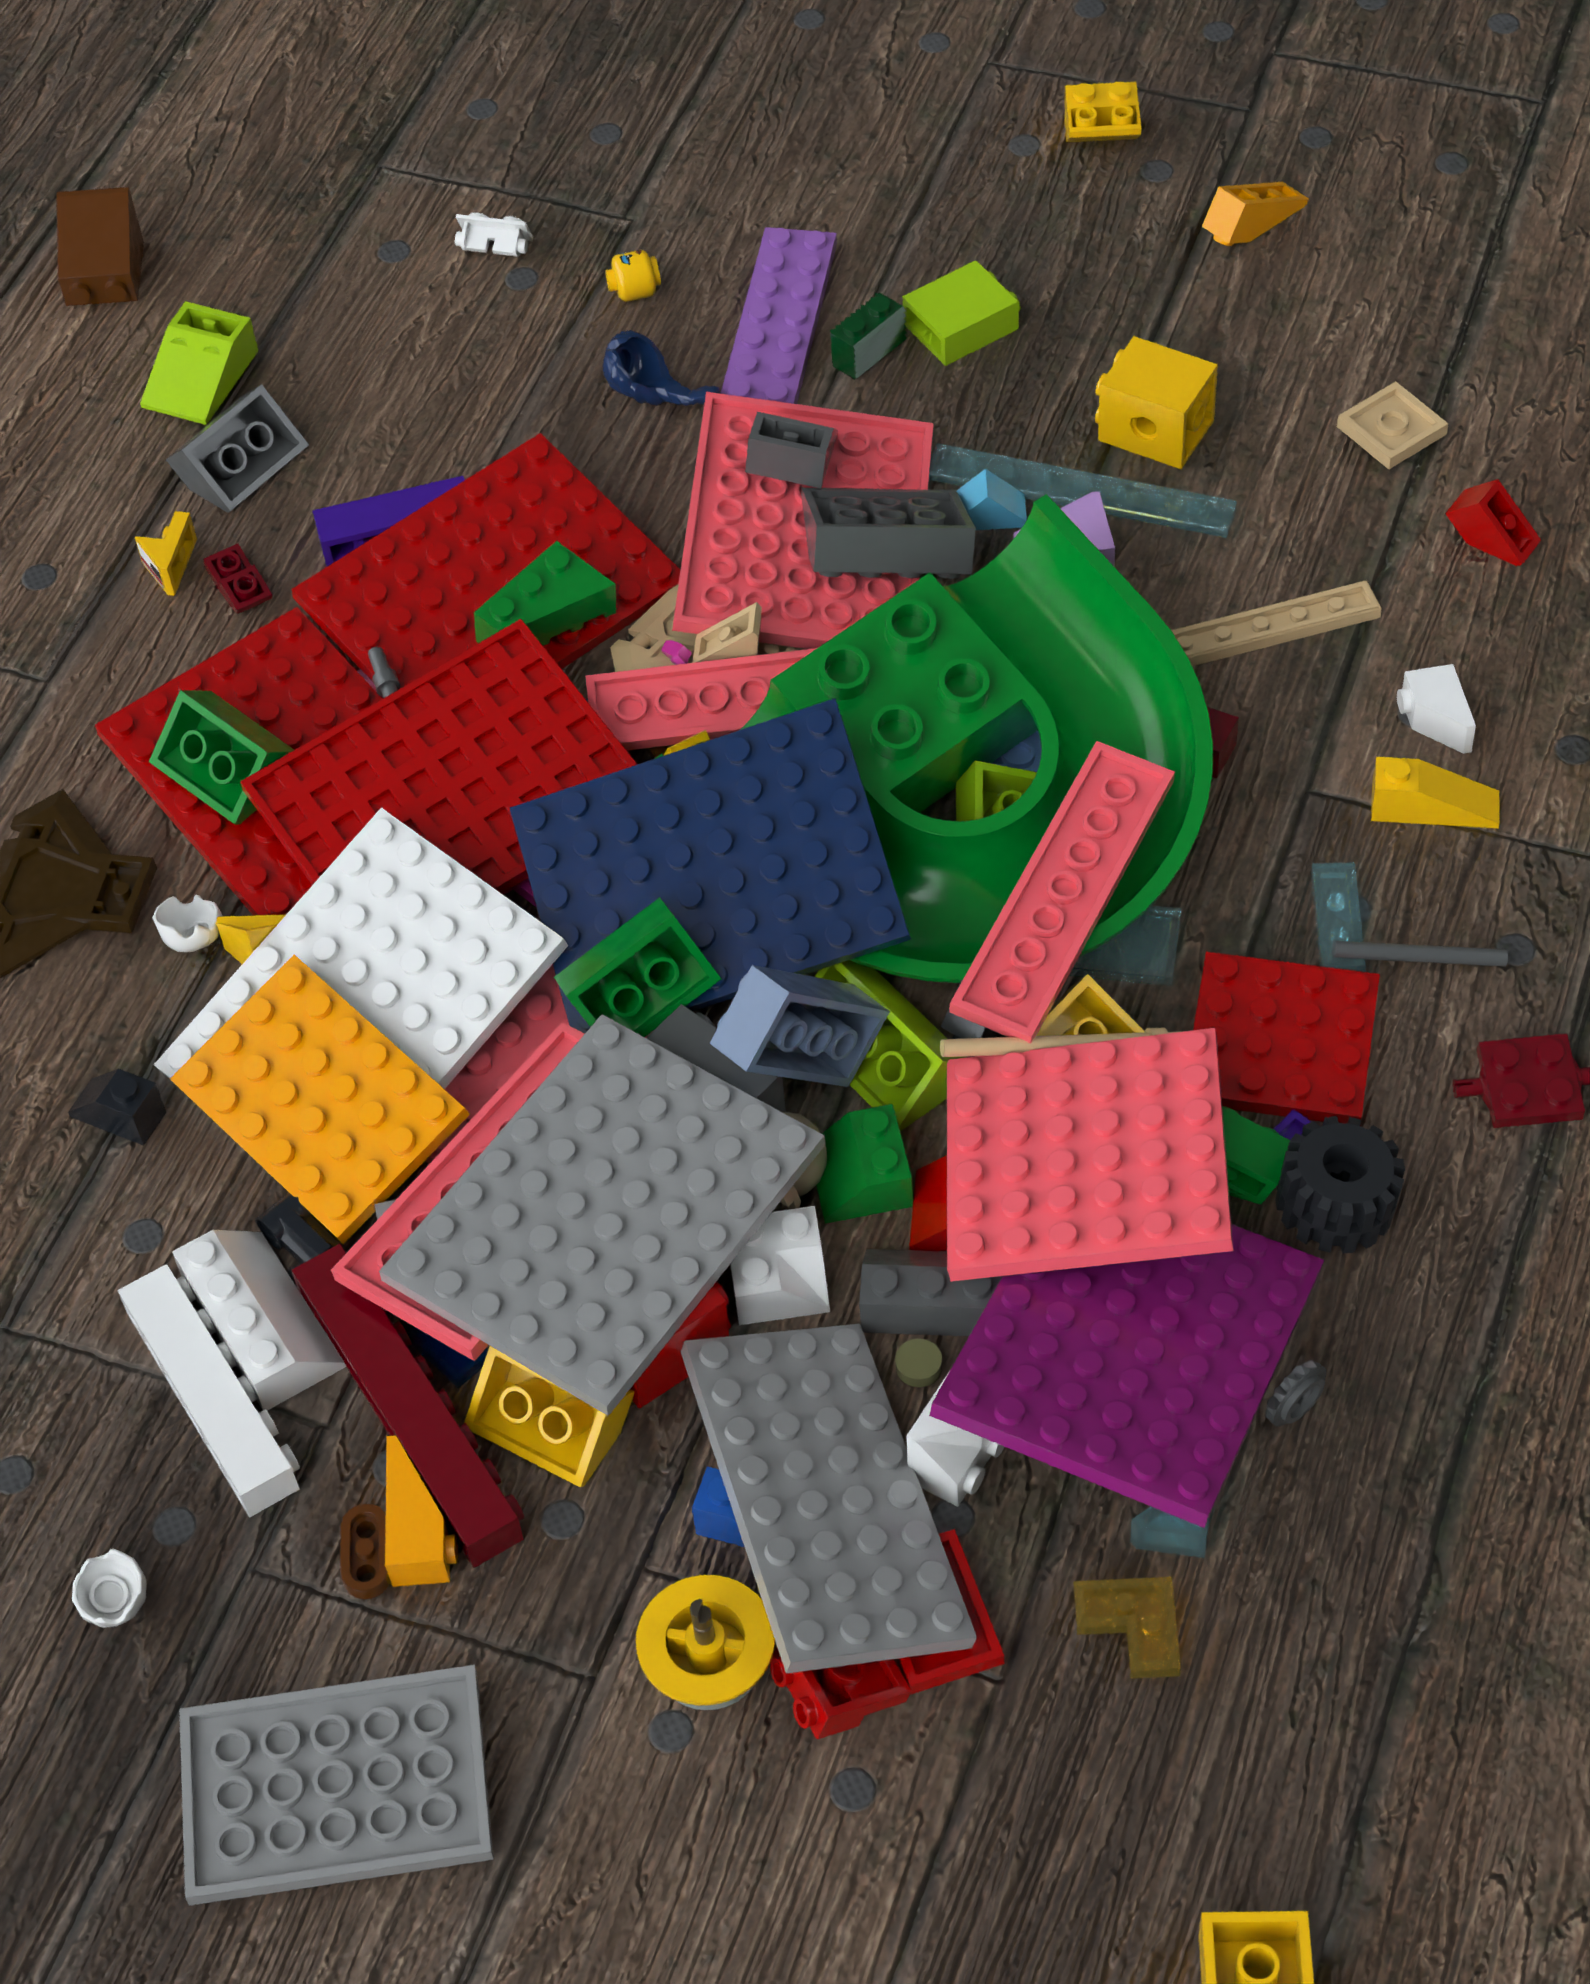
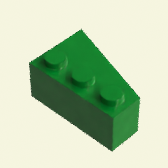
(549, 596)
(1252, 1157)

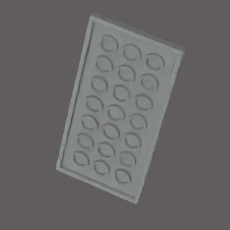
(826, 1498)

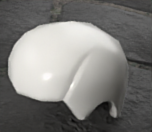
(187, 925)
(109, 1589)

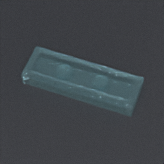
(1336, 911)

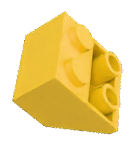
(1102, 112)

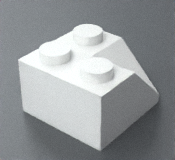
(781, 1269)
(946, 1457)

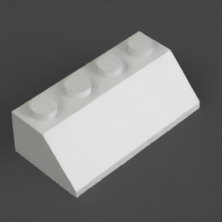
(258, 1313)

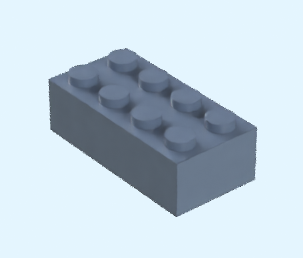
(799, 1026)

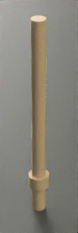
(1007, 1045)

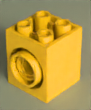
(1156, 402)

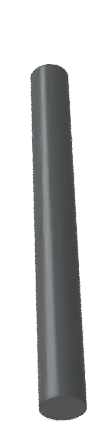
(1419, 953)

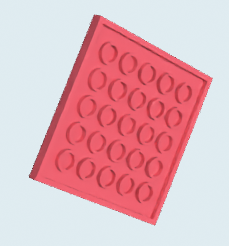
(1086, 1156)

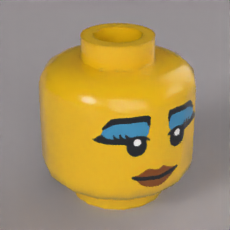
(633, 275)

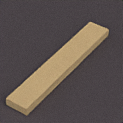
(1278, 623)

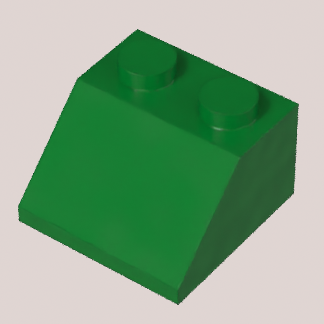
(865, 1166)

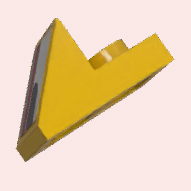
(169, 556)

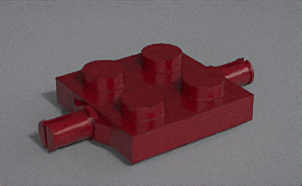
(1527, 1081)

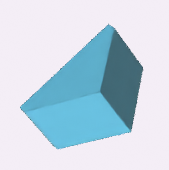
(993, 502)

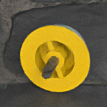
(705, 1641)

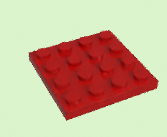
(1289, 1034)

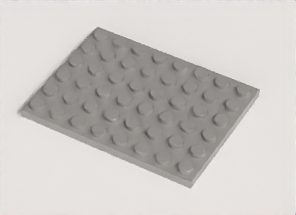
(603, 1212)

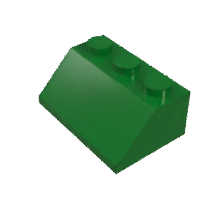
(212, 749)
(639, 972)

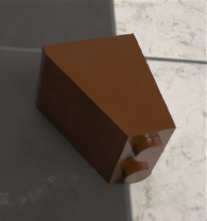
(98, 246)

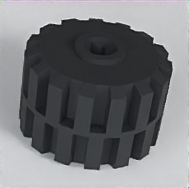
(1339, 1184)

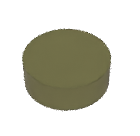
(918, 1362)

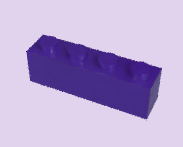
(353, 523)

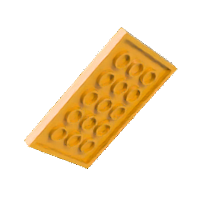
(319, 1098)

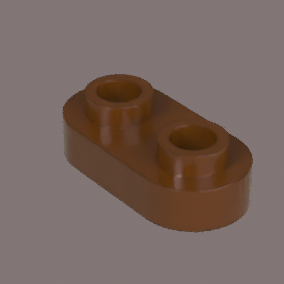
(363, 1554)

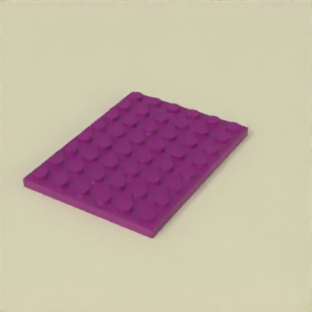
(1134, 1367)

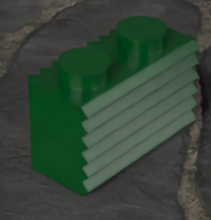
(867, 335)

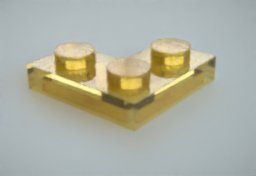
(1141, 1610)

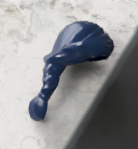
(639, 371)

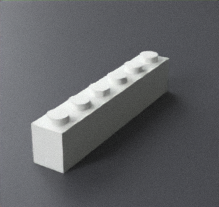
(210, 1391)

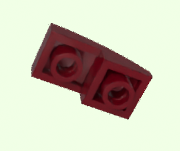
(237, 579)

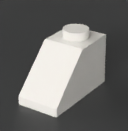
(1438, 706)

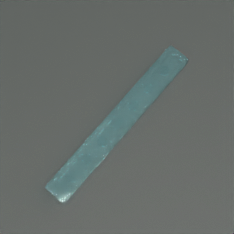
(1065, 485)

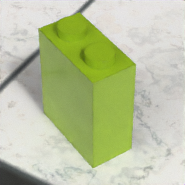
(961, 312)

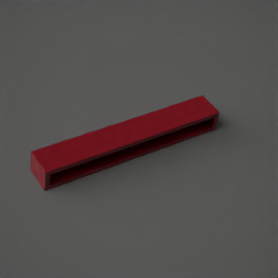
(413, 1411)

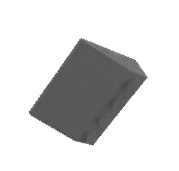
(888, 532)

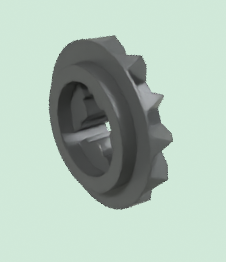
(1296, 1394)

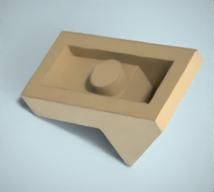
(731, 637)

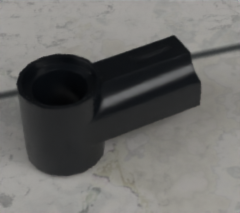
(295, 1229)

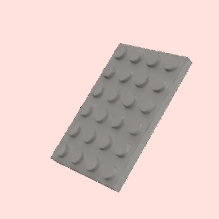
(333, 1785)

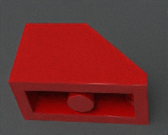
(1493, 523)

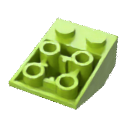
(199, 362)

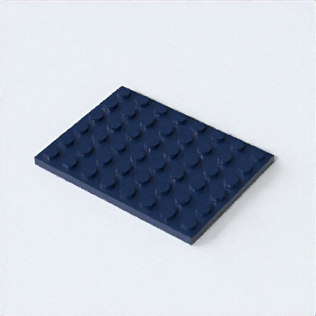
(744, 839)

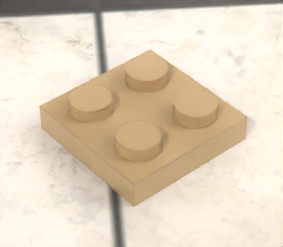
(1392, 425)

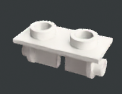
(508, 234)

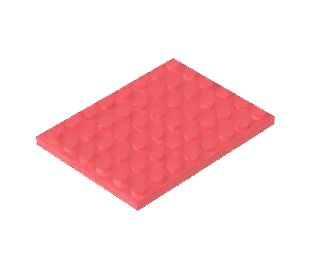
(750, 530)

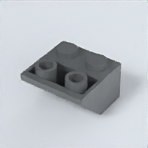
(789, 449)

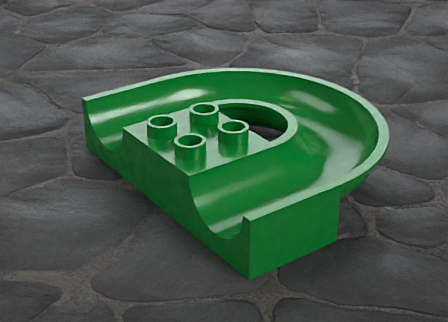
(968, 673)

